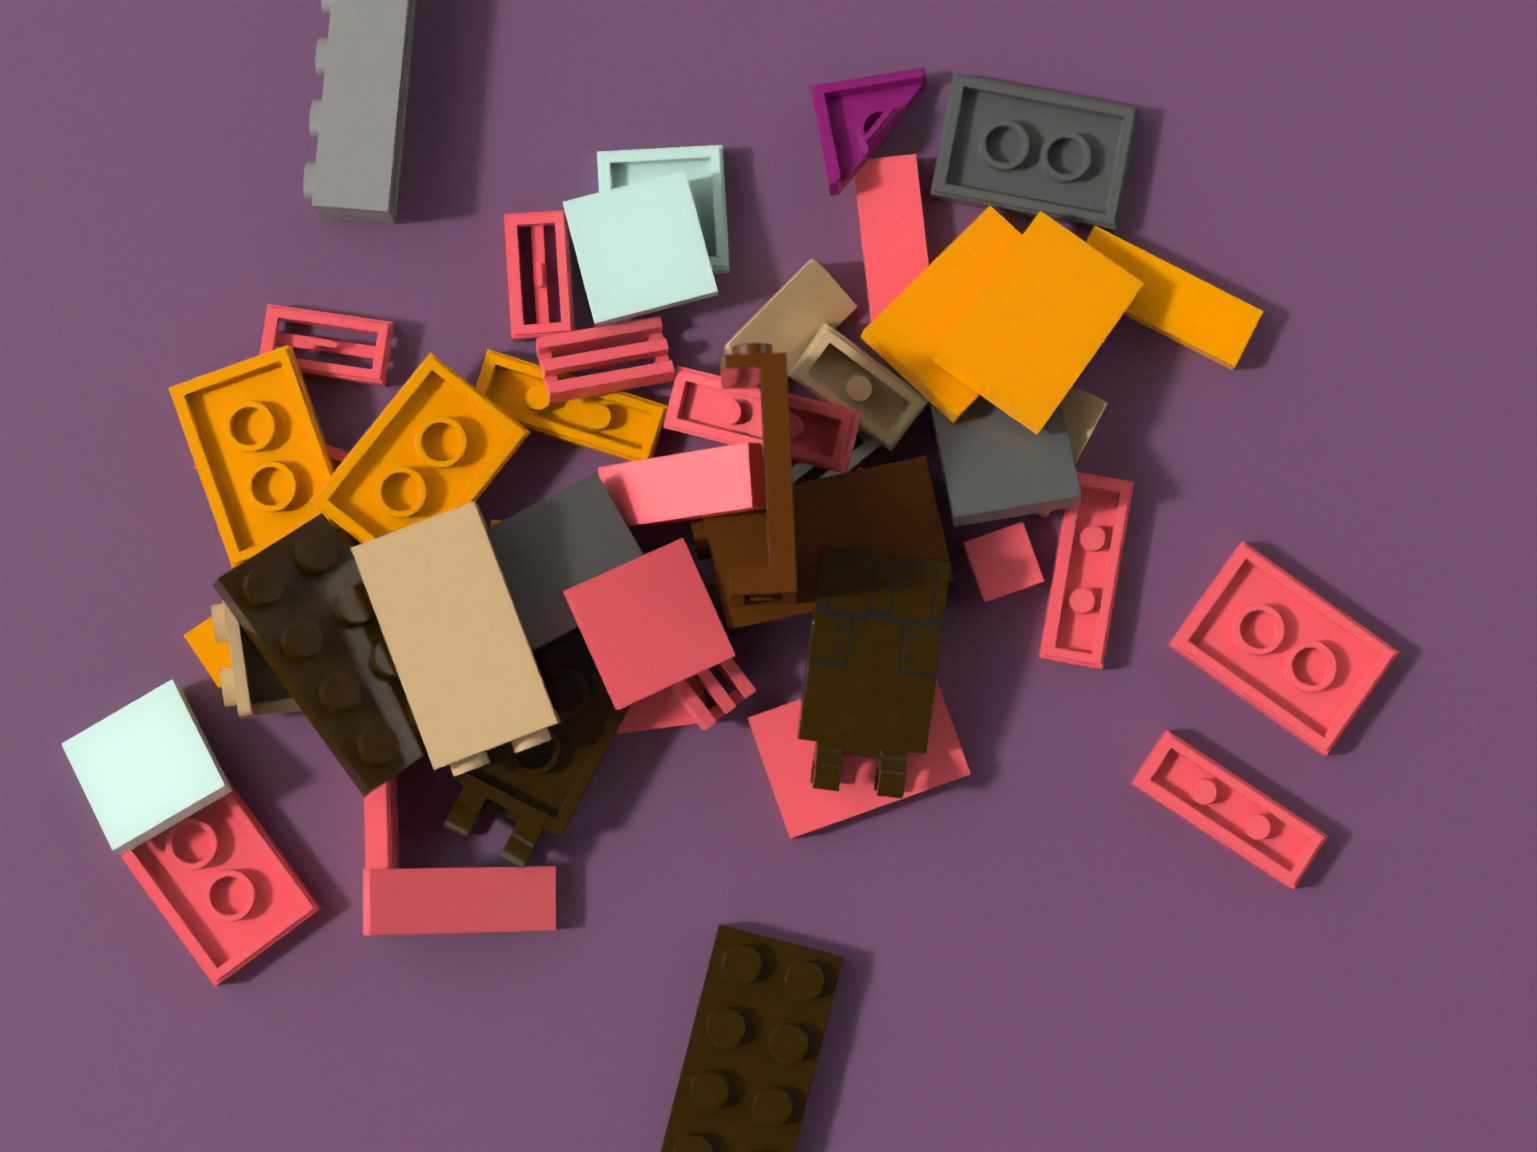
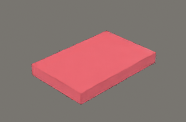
(1283, 648)
(807, 809)
(222, 885)

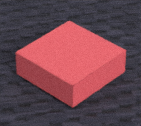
(1002, 562)

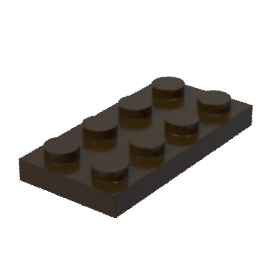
(324, 643)
(752, 1046)

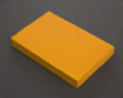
(931, 307)
(1038, 322)
(255, 449)
(421, 456)

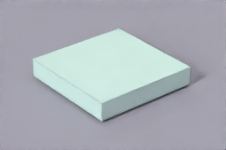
(706, 180)
(640, 248)
(146, 767)

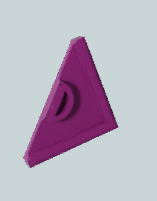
(857, 117)

